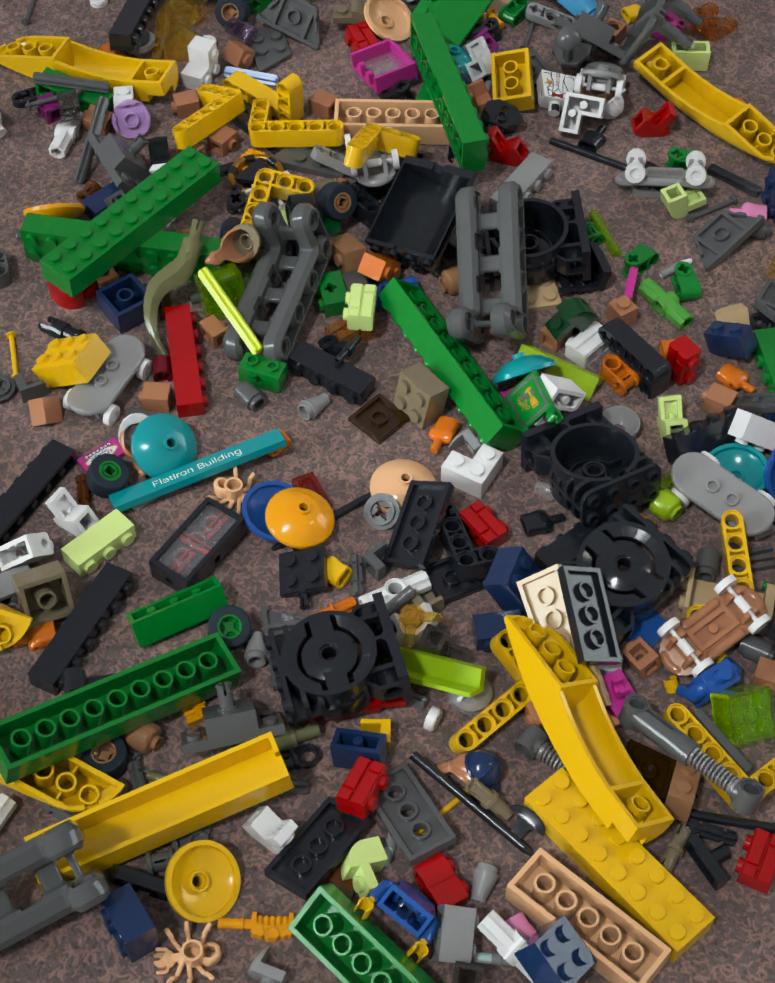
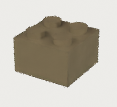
(420, 395)
(43, 593)

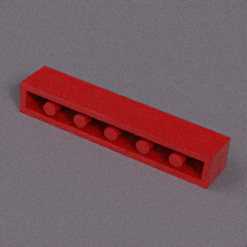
(184, 362)

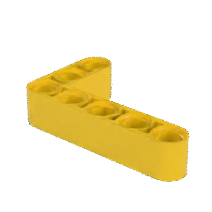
(285, 103)
(218, 107)
(291, 133)
(381, 138)
(274, 188)
(733, 556)
(505, 701)
(691, 727)

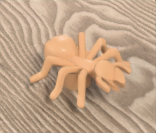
(231, 490)
(192, 953)

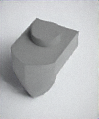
(468, 438)
(263, 972)

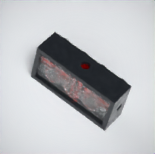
(198, 545)

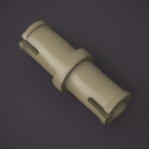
(489, 798)
(674, 848)

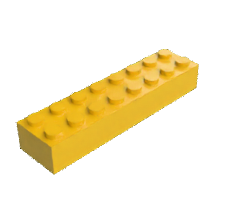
(619, 868)

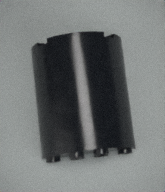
(419, 213)

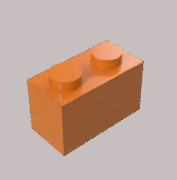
(379, 267)

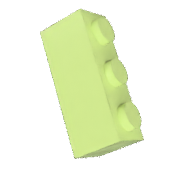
(99, 543)

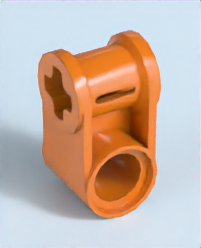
(618, 374)

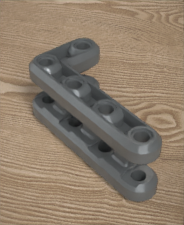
(263, 284)
(510, 310)
(59, 896)

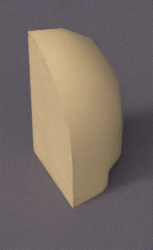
(733, 313)

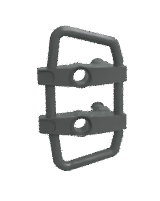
(651, 19)

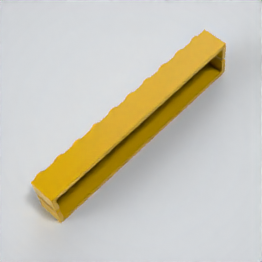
(177, 805)

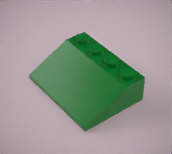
(455, 17)

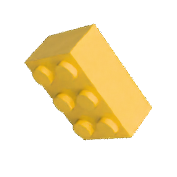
(513, 78)
(71, 360)

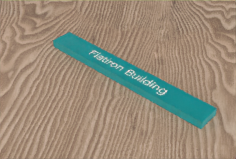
(197, 470)

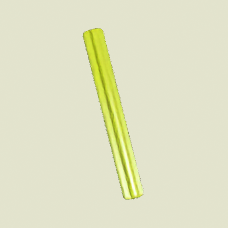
(230, 311)

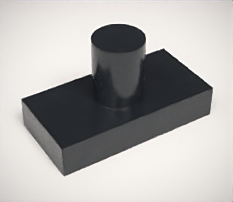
(709, 861)

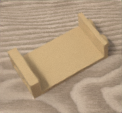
(702, 592)

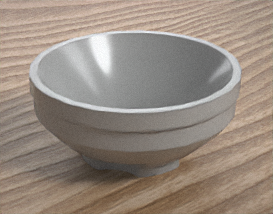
(145, 45)
(623, 417)
(474, 704)

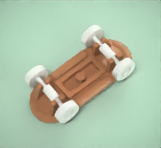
(714, 628)

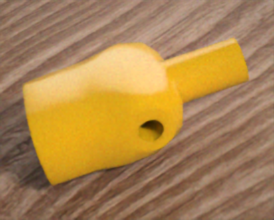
(630, 13)
(338, 572)

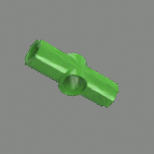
(665, 303)

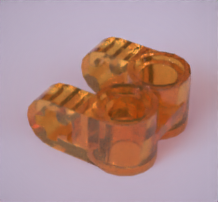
(711, 26)

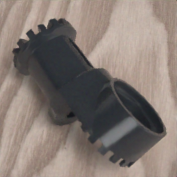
(293, 757)

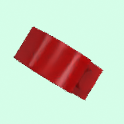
(653, 124)
(503, 151)
(66, 301)

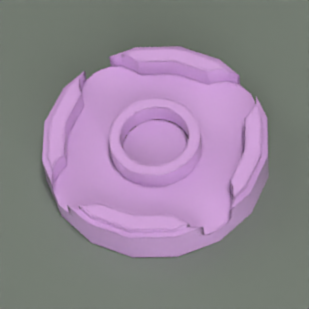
(131, 118)

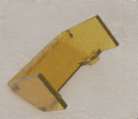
(174, 29)

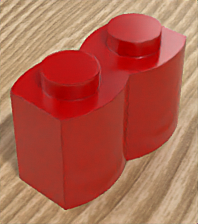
(439, 881)

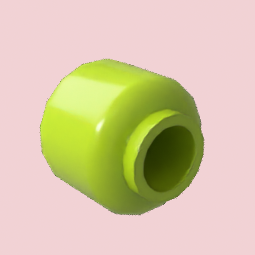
(666, 506)

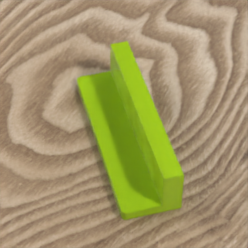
(581, 377)
(443, 672)

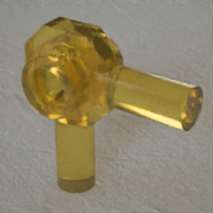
(412, 617)

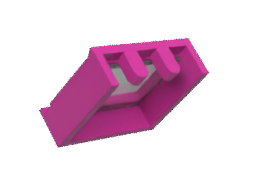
(383, 65)

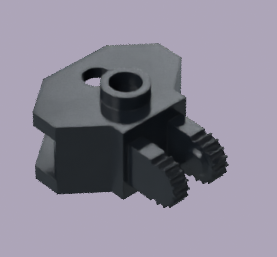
(506, 121)

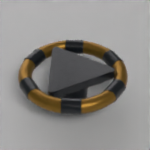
(248, 174)

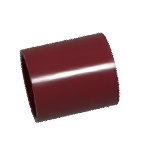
(162, 368)

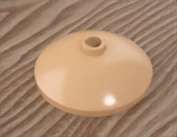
(388, 19)
(389, 478)

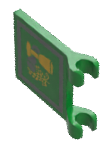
(531, 401)

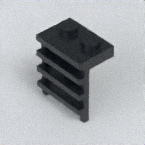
(599, 275)

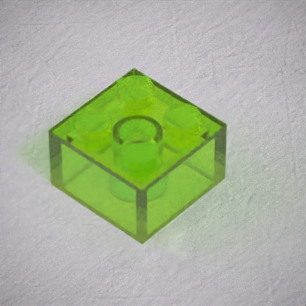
(232, 283)
(744, 713)

